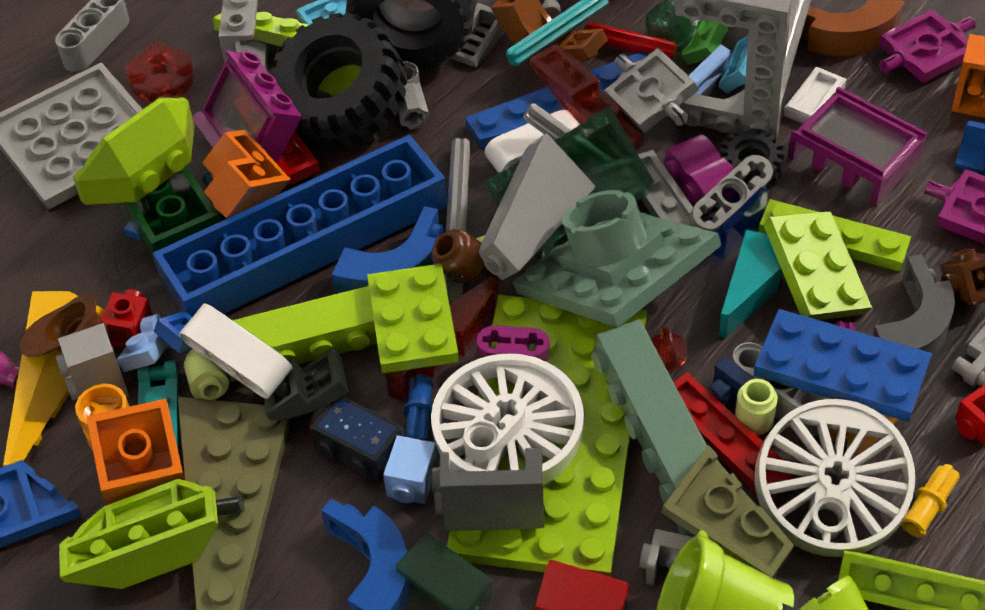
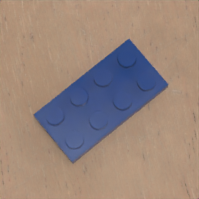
(843, 364)

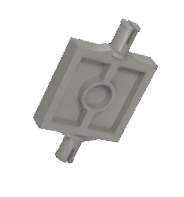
(651, 90)

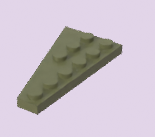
(237, 455)

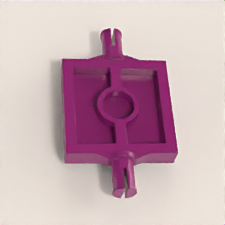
(926, 45)
(962, 205)

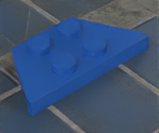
(30, 504)

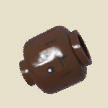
(458, 255)

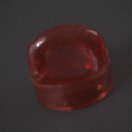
(670, 348)

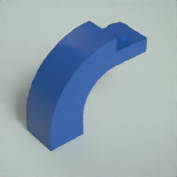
(354, 265)
(383, 547)

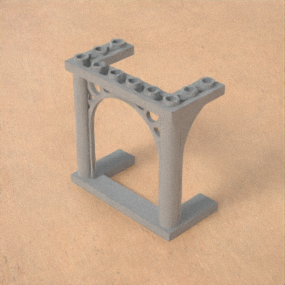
(771, 49)

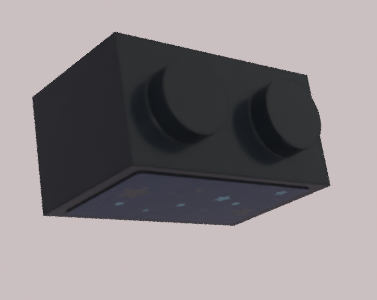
(355, 438)

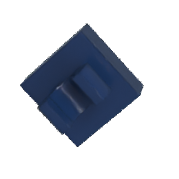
(728, 380)

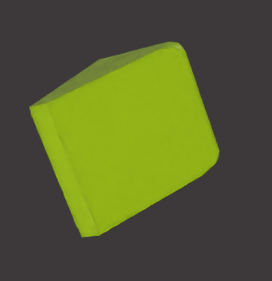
(340, 79)

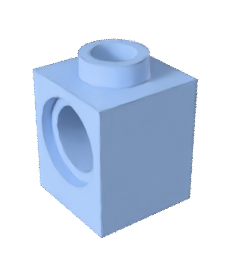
(410, 470)

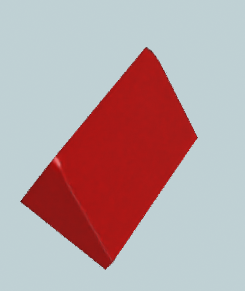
(579, 589)

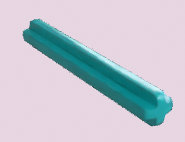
(554, 30)

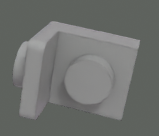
(661, 552)

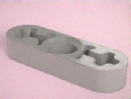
(735, 181)

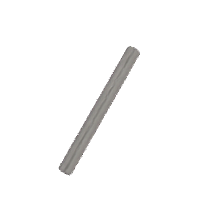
(457, 200)

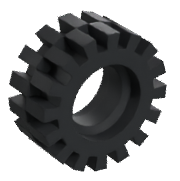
(750, 144)

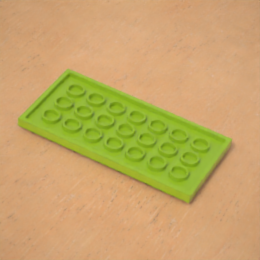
(587, 496)

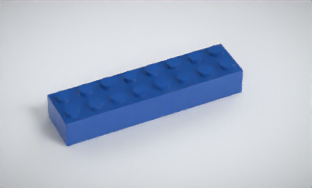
(301, 229)

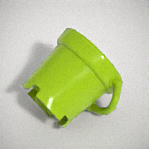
(712, 580)

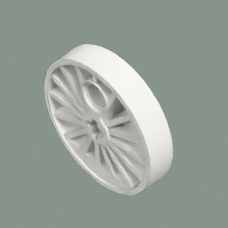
(843, 417)
(508, 419)

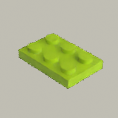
(817, 266)
(412, 318)

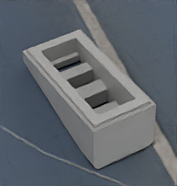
(482, 15)

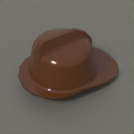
(68, 319)

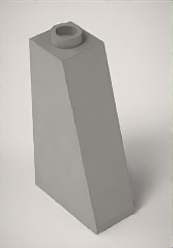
(532, 206)

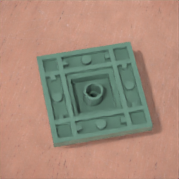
(614, 259)

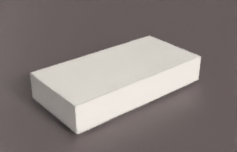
(813, 94)

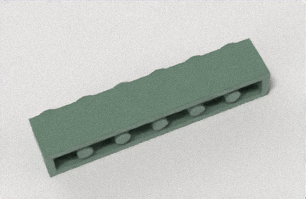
(650, 403)

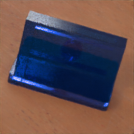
(744, 219)

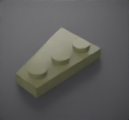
(717, 504)

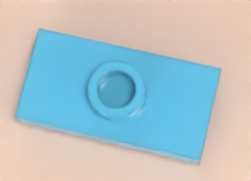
(735, 71)

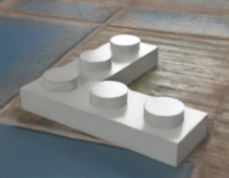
(666, 197)

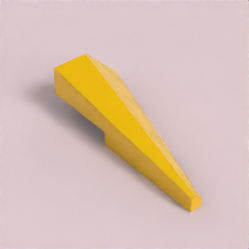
(39, 384)

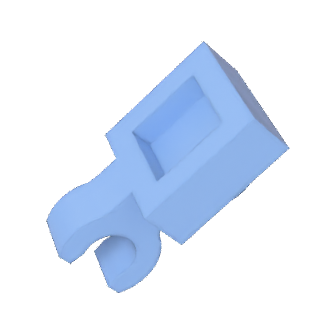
(144, 347)

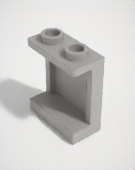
(238, 29)

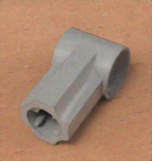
(413, 109)

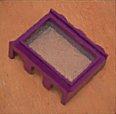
(249, 100)
(860, 140)

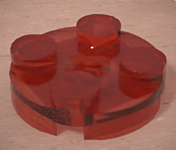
(157, 59)

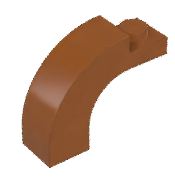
(524, 17)
(852, 31)

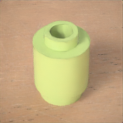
(204, 377)
(757, 405)

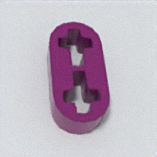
(513, 341)

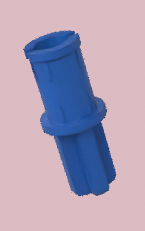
(418, 407)

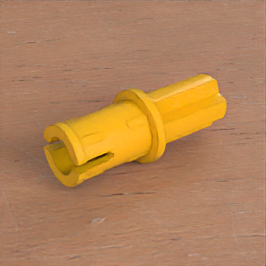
(930, 500)

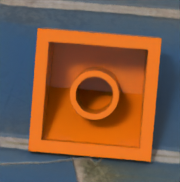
(134, 449)

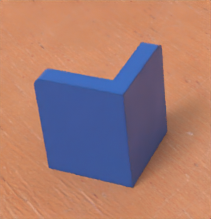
(972, 149)

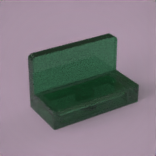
(445, 575)

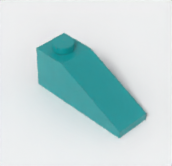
(753, 281)

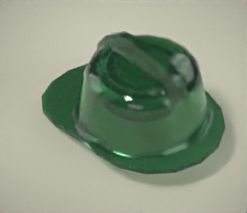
(665, 24)

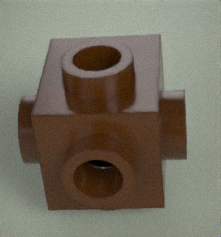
(966, 276)

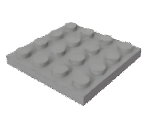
(59, 129)

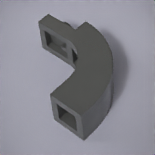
(933, 308)

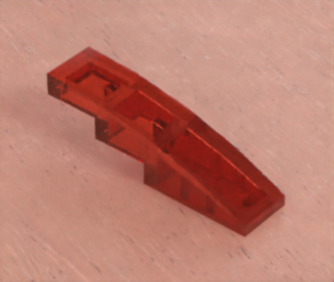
(577, 88)
(468, 317)

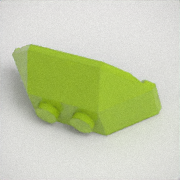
(138, 154)
(141, 536)

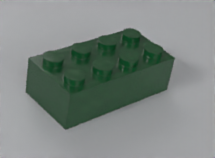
(171, 212)

